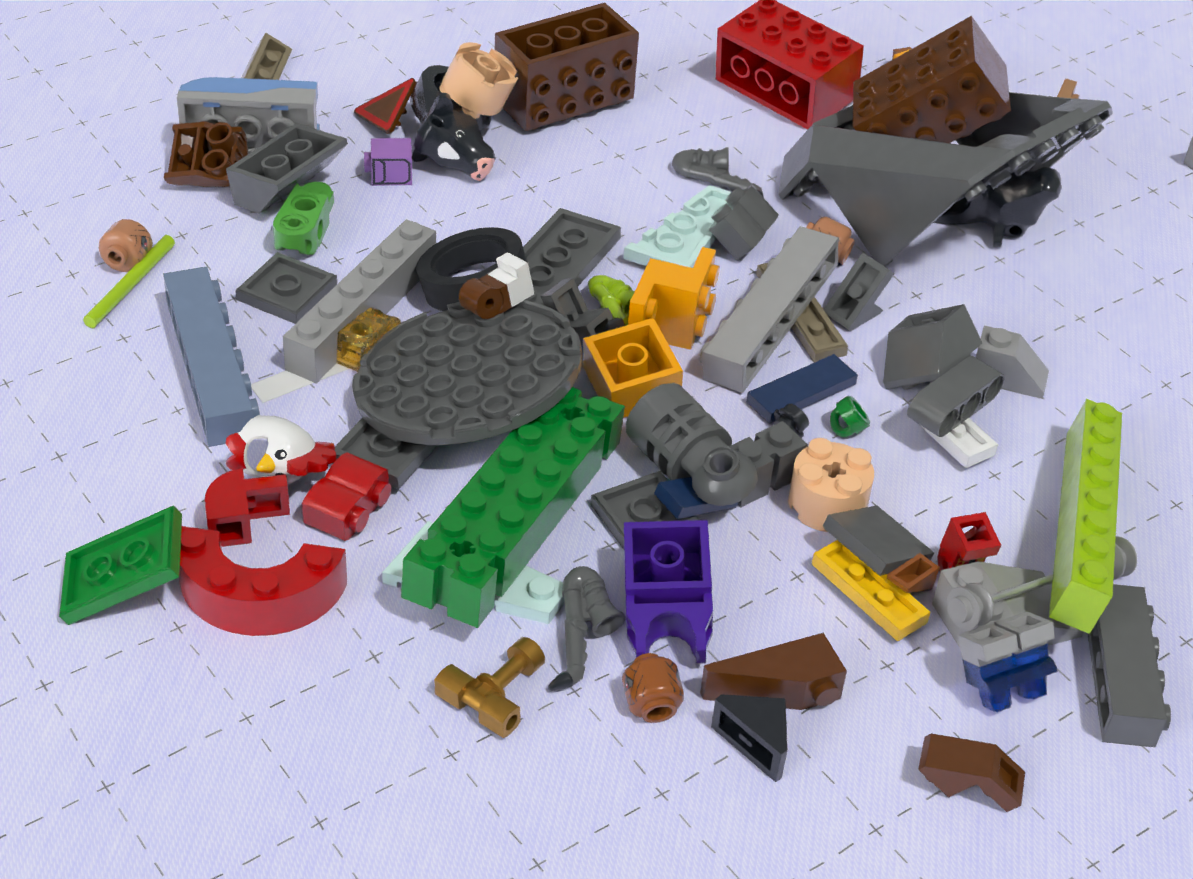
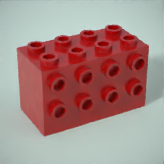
(788, 62)

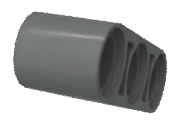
(955, 396)

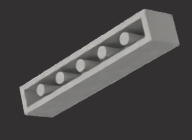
(375, 283)
(769, 309)

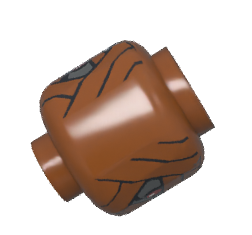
(653, 688)

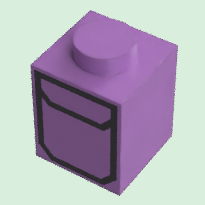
(389, 161)

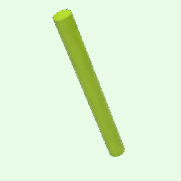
(128, 282)

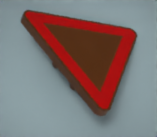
(388, 107)

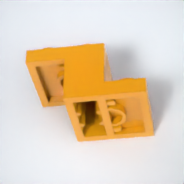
(677, 297)

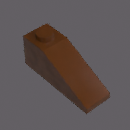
(800, 671)

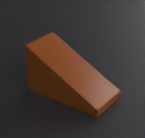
(915, 574)

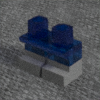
(1007, 657)

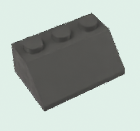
(280, 164)

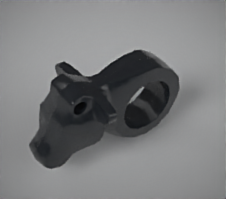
(1010, 206)

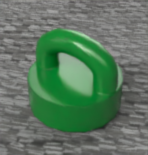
(852, 414)

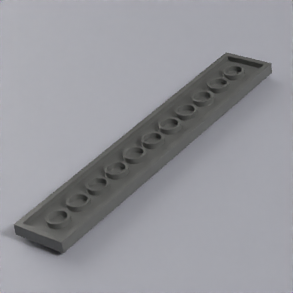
(561, 249)

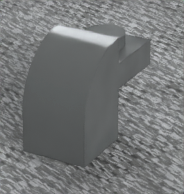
(568, 301)

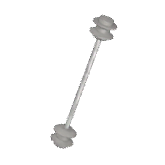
(975, 605)

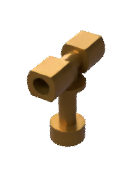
(487, 691)

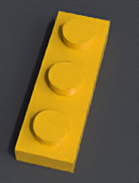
(875, 594)

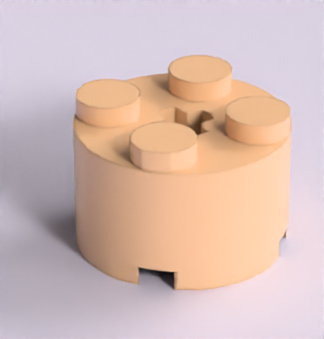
(479, 80)
(829, 481)

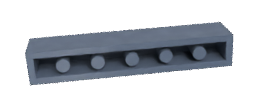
(209, 353)

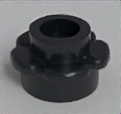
(793, 417)

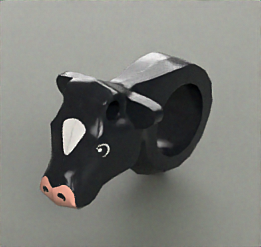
(446, 131)

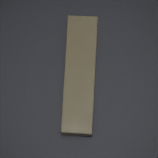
(816, 330)

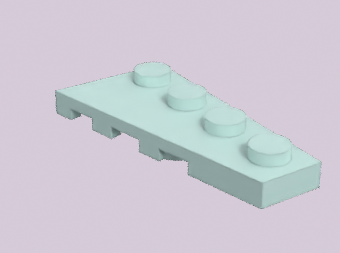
(681, 233)
(529, 597)

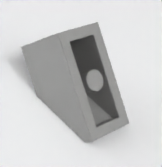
(1015, 359)

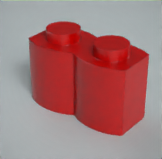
(346, 496)

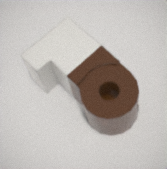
(498, 289)

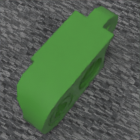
(303, 218)

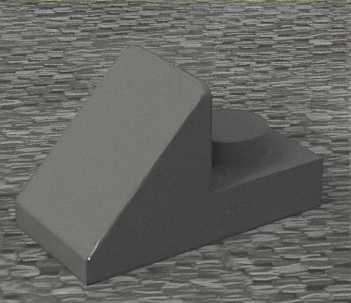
(857, 293)

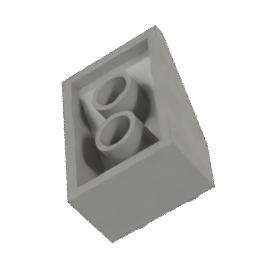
(997, 579)

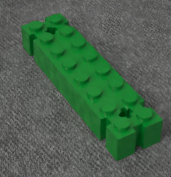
(510, 507)

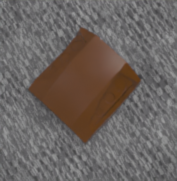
(204, 153)

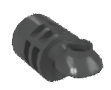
(690, 443)

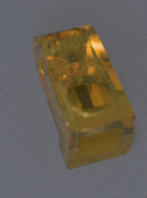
(361, 335)

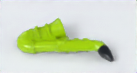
(612, 295)

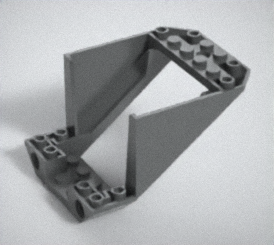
(902, 184)

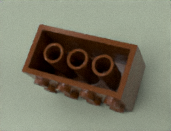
(569, 65)
(935, 89)

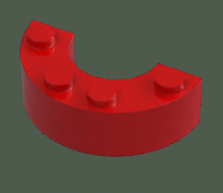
(258, 598)

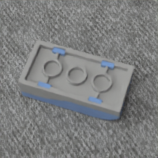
(257, 105)

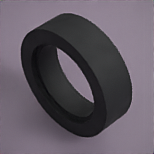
(459, 252)

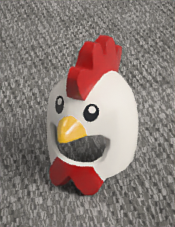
(289, 449)

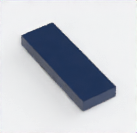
(802, 387)

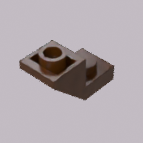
(962, 763)

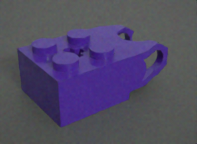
(668, 584)

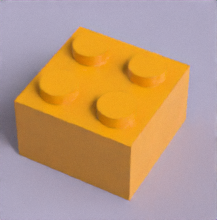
(629, 362)

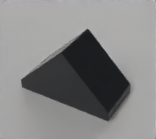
(755, 729)

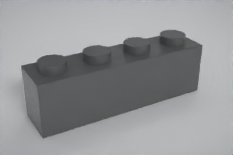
(1127, 671)

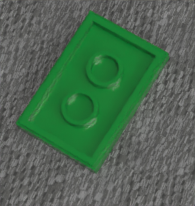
(121, 565)

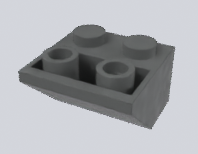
(928, 346)

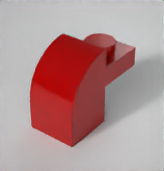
(236, 500)

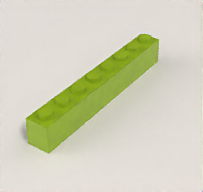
(1087, 517)

